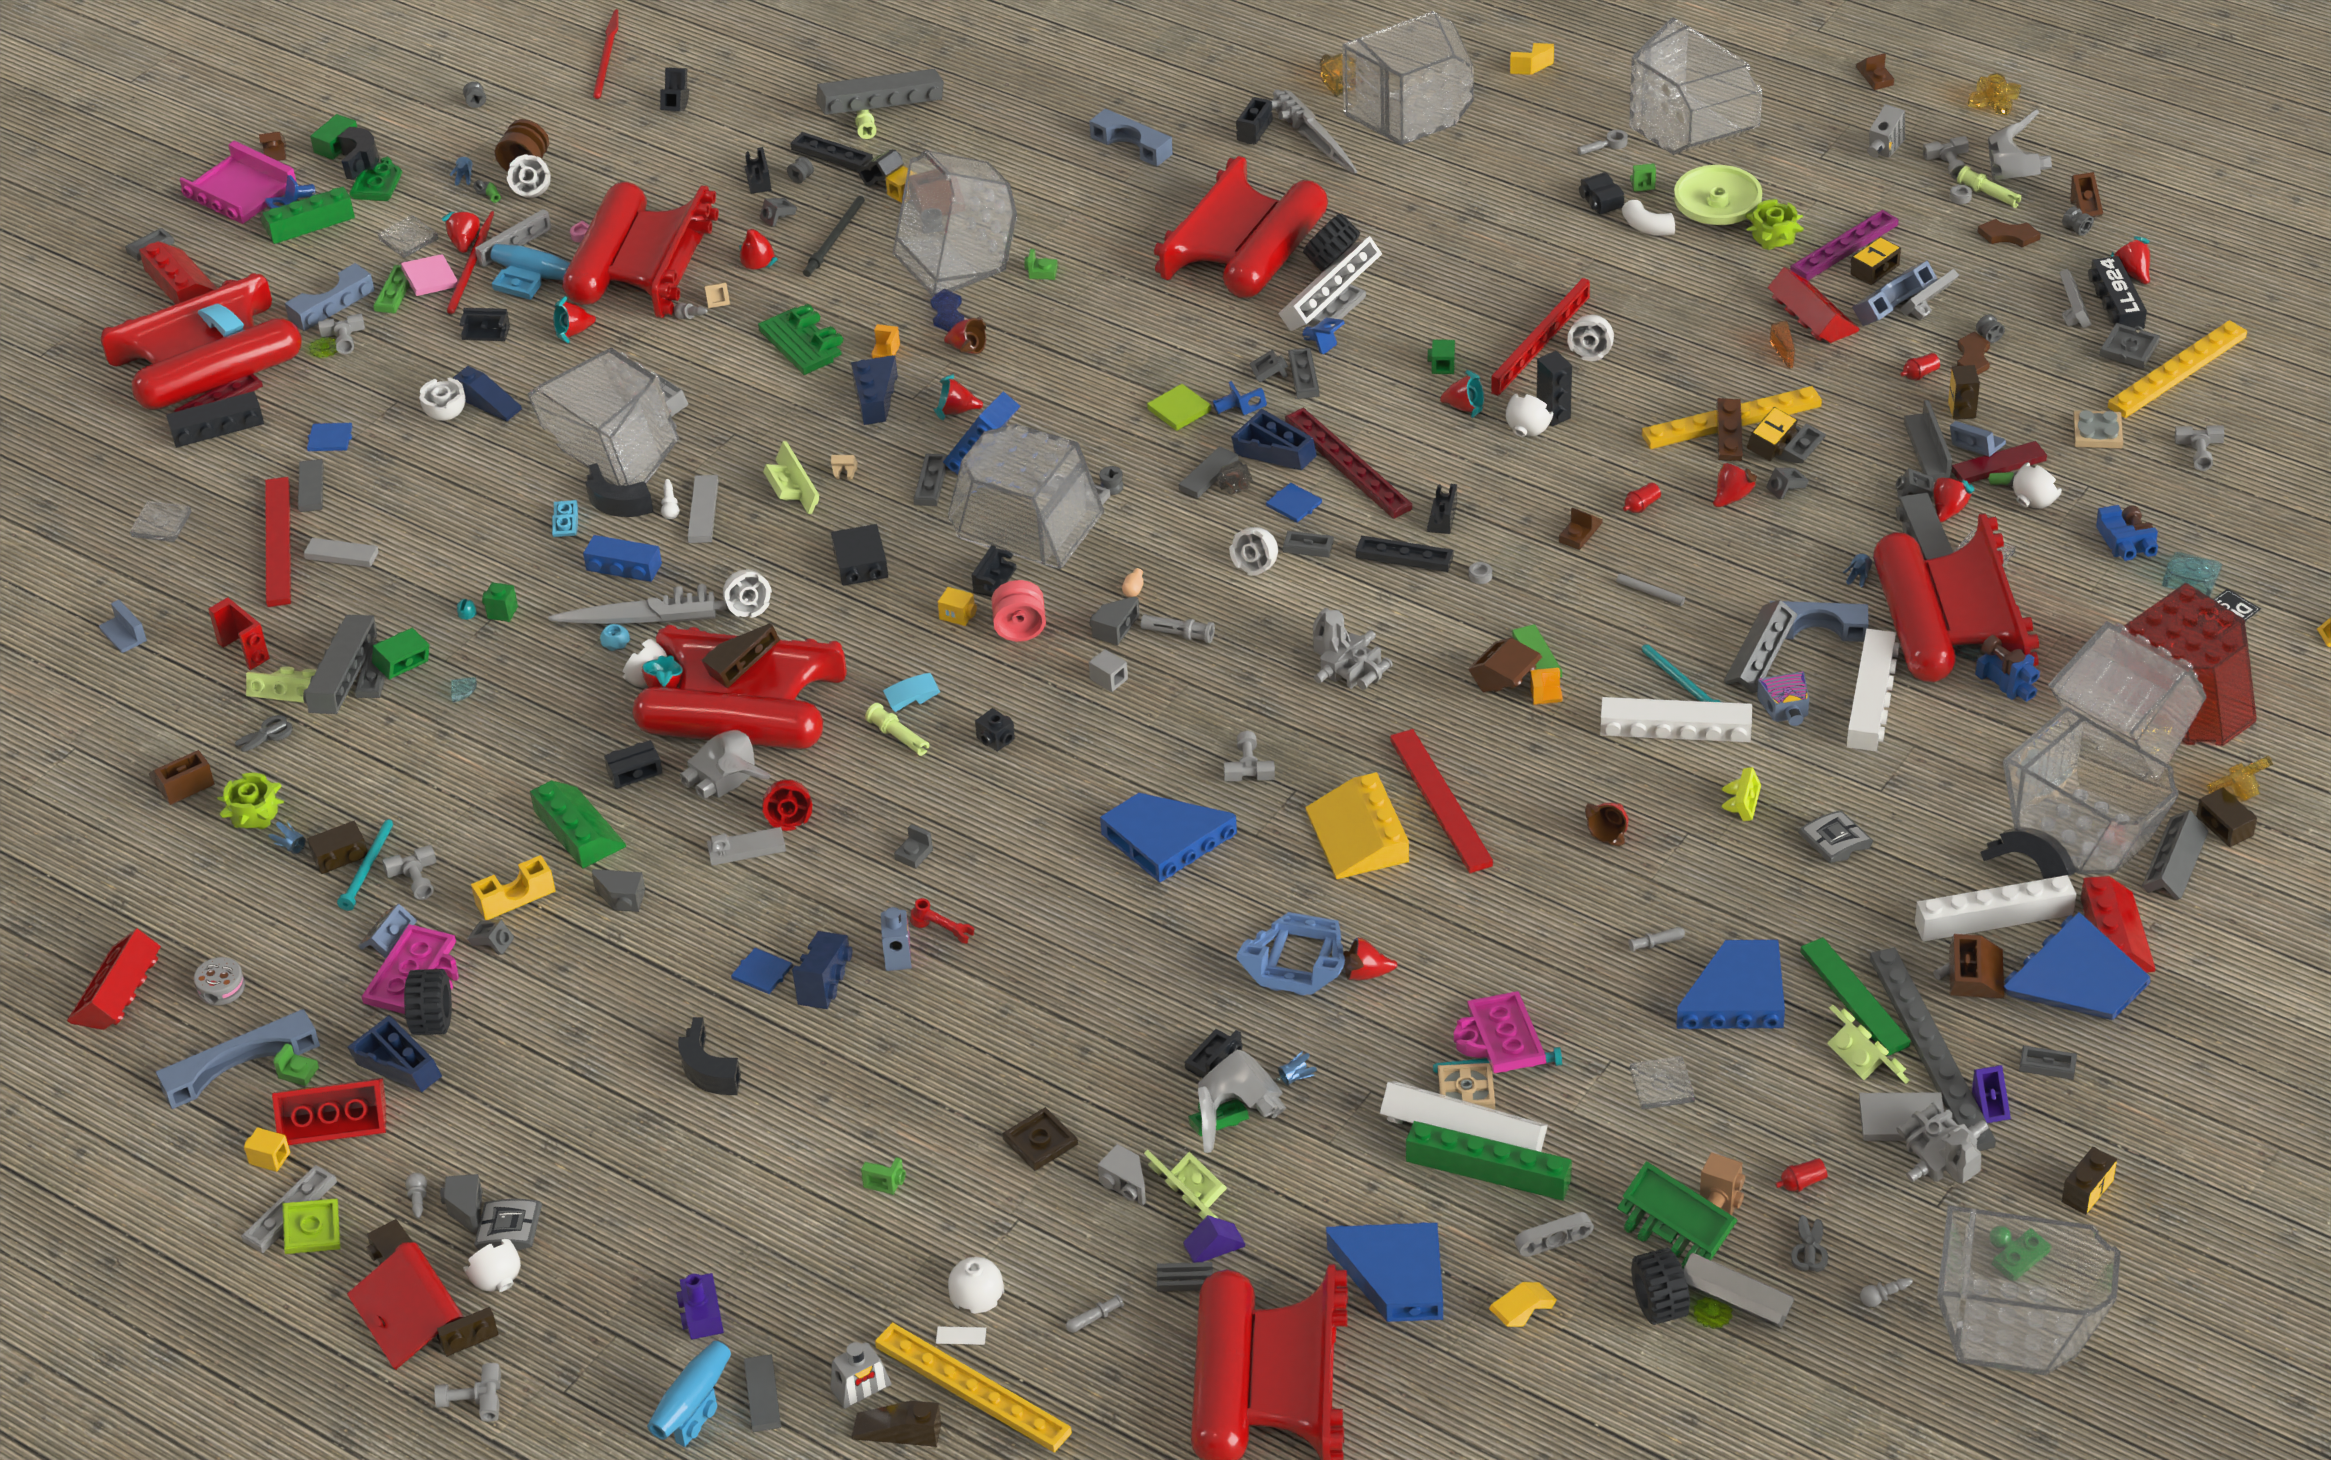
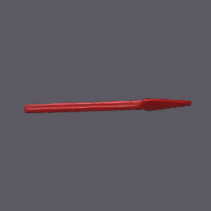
(610, 32)
(469, 266)

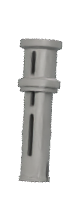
(1188, 628)

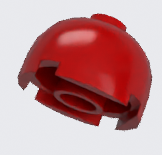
(787, 804)

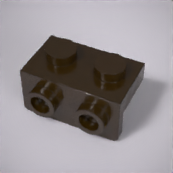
(467, 1331)

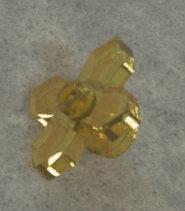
(1994, 92)
(2242, 779)

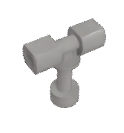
(1948, 153)
(342, 331)
(2200, 440)
(1248, 764)
(412, 867)
(483, 1393)

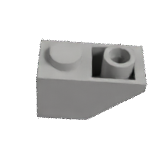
(1123, 1173)

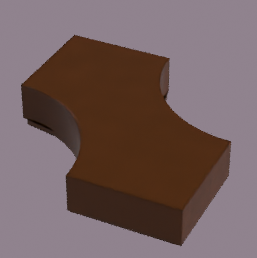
(2019, 234)
(1973, 349)

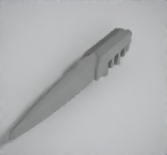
(1301, 117)
(650, 610)

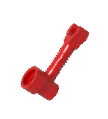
(922, 915)

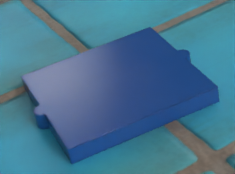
(329, 437)
(1294, 502)
(762, 970)

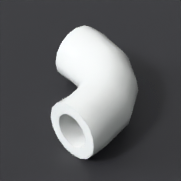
(1646, 221)

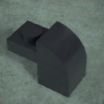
(675, 94)

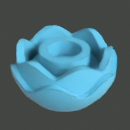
(614, 637)

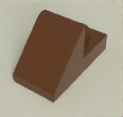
(1874, 71)
(274, 145)
(2085, 194)
(1579, 529)

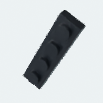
(830, 151)
(1404, 553)

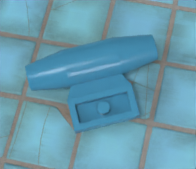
(525, 269)
(690, 1396)

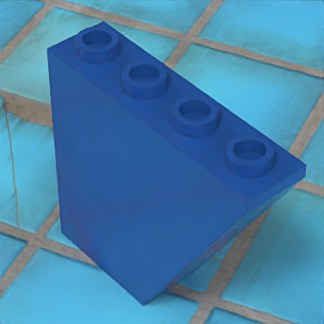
(993, 417)
(1165, 833)
(2079, 972)
(1737, 989)
(1393, 1267)

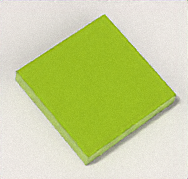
(1179, 407)
(311, 1226)

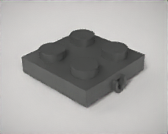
(2129, 346)

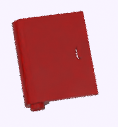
(407, 1299)

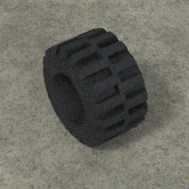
(1331, 242)
(428, 1002)
(1660, 1286)

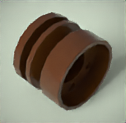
(520, 139)

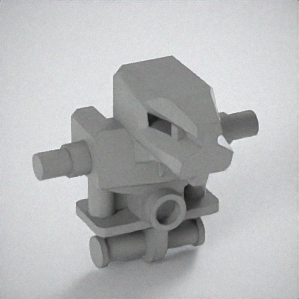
(1346, 654)
(1942, 1145)

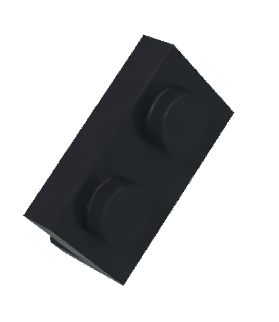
(1212, 1052)

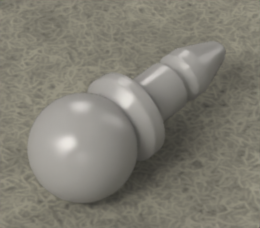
(688, 311)
(416, 1186)
(1873, 1295)

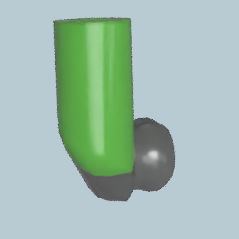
(487, 189)
(2002, 478)

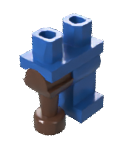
(2125, 539)
(2008, 669)

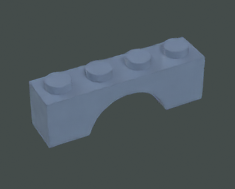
(1112, 127)
(1894, 292)
(308, 309)
(1843, 618)

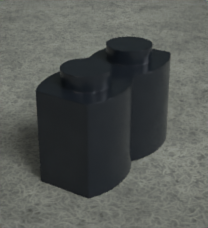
(880, 167)
(1601, 193)

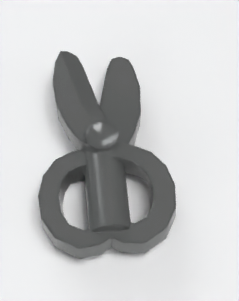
(266, 733)
(1810, 1244)

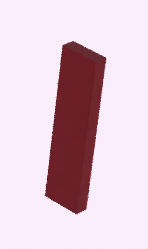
(228, 390)
(1999, 462)

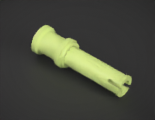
(865, 124)
(1980, 183)
(889, 724)

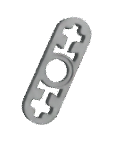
(1538, 1238)

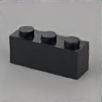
(1555, 385)

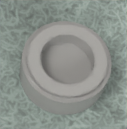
(1960, 194)
(1480, 573)

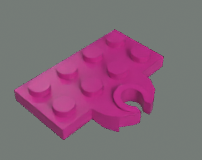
(415, 950)
(1500, 1032)

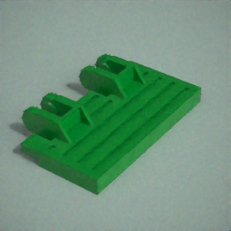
(801, 340)
(1674, 1211)

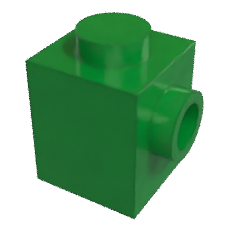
(1442, 356)
(500, 602)

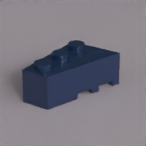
(874, 386)
(1274, 442)
(821, 969)
(395, 1055)

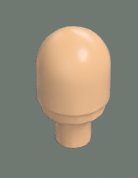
(1133, 583)

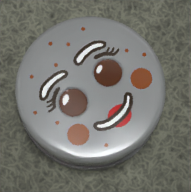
(219, 981)

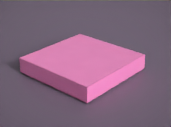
(429, 275)

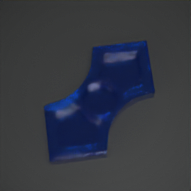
(946, 305)

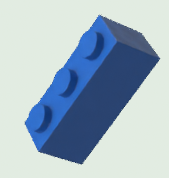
(622, 558)

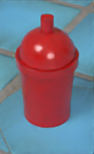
(1918, 367)
(1641, 498)
(1802, 1175)

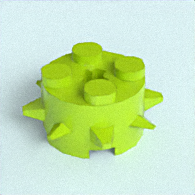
(1774, 224)
(250, 801)

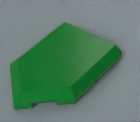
(377, 183)

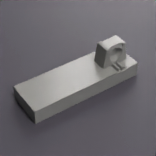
(1918, 304)
(2077, 312)
(745, 846)

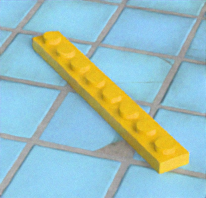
(2177, 369)
(1751, 413)
(973, 1387)

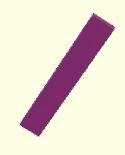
(1844, 245)

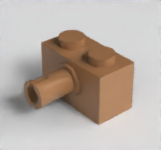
(1722, 1182)

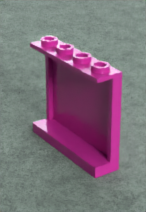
(239, 183)

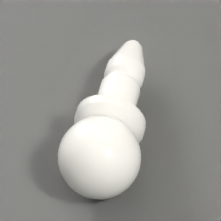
(670, 508)

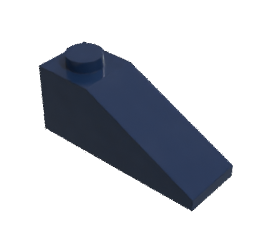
(486, 394)

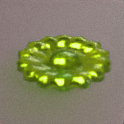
(323, 347)
(1712, 1313)

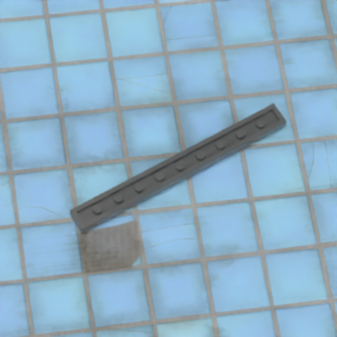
(1929, 1042)

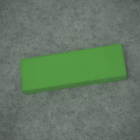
(392, 291)
(1533, 639)

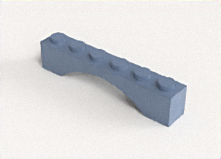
(189, 1077)

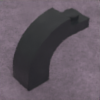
(360, 151)
(617, 500)
(2040, 846)
(706, 1071)

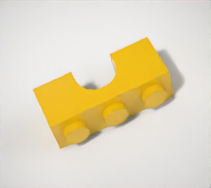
(532, 883)

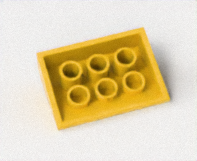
(1359, 827)

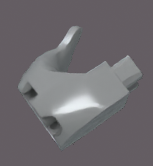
(2009, 160)
(722, 765)
(1236, 1078)

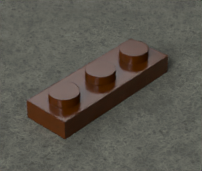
(1729, 429)

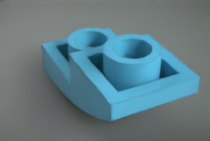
(222, 319)
(565, 518)
(915, 688)

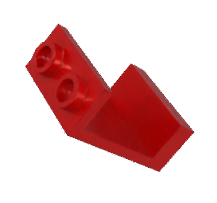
(233, 623)

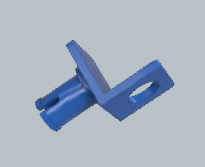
(292, 193)
(1323, 334)
(1241, 402)

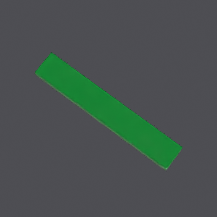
(1855, 996)

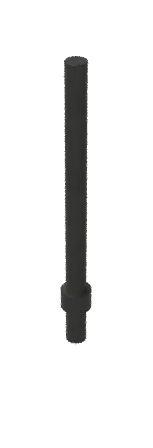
(817, 258)

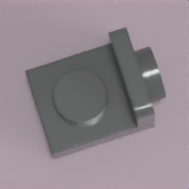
(775, 208)
(1268, 365)
(1785, 479)
(1914, 482)
(915, 848)
(491, 933)

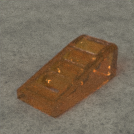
(1782, 342)

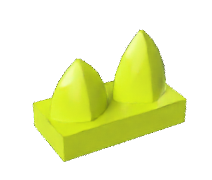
(1746, 792)

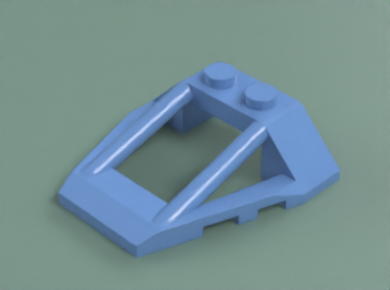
(1254, 954)

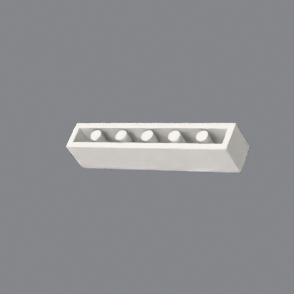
(1330, 283)
(1871, 690)
(1676, 719)
(1995, 908)
(1420, 1105)

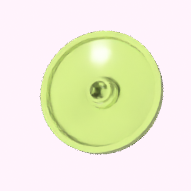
(1717, 194)

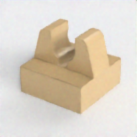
(717, 295)
(844, 463)

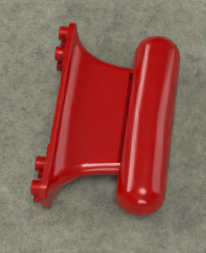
(1242, 230)
(638, 246)
(191, 355)
(1950, 600)
(756, 704)
(1266, 1366)

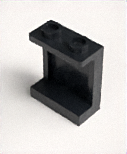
(859, 554)

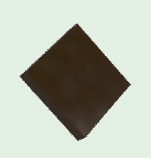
(1040, 1139)

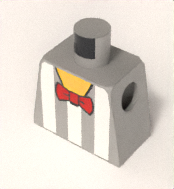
(857, 1374)

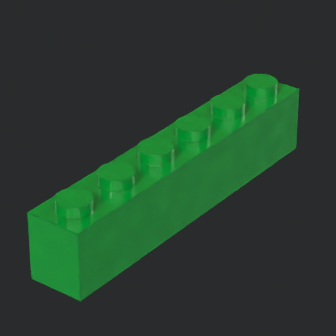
(1488, 1160)

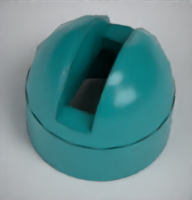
(466, 609)

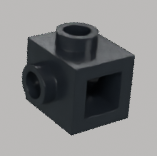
(994, 729)

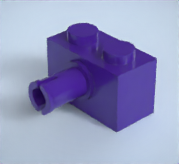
(700, 1305)

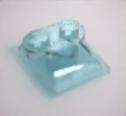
(2194, 570)

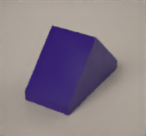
(1991, 1093)
(1212, 1239)

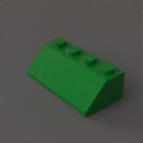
(308, 215)
(575, 822)

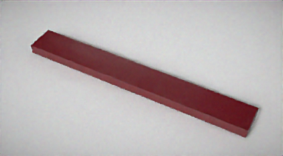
(1350, 464)

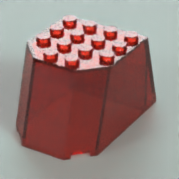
(2217, 647)

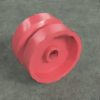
(1018, 610)

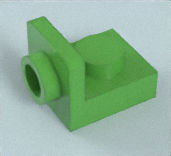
(1643, 177)
(1040, 268)
(294, 1067)
(883, 1178)

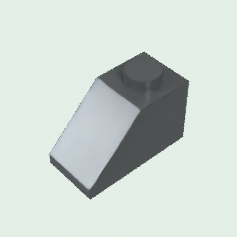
(1114, 620)
(620, 888)
(463, 1200)

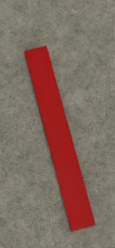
(1540, 337)
(278, 542)
(1441, 801)

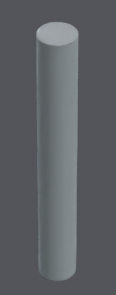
(1650, 589)

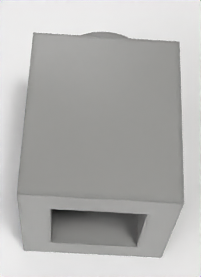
(1108, 670)

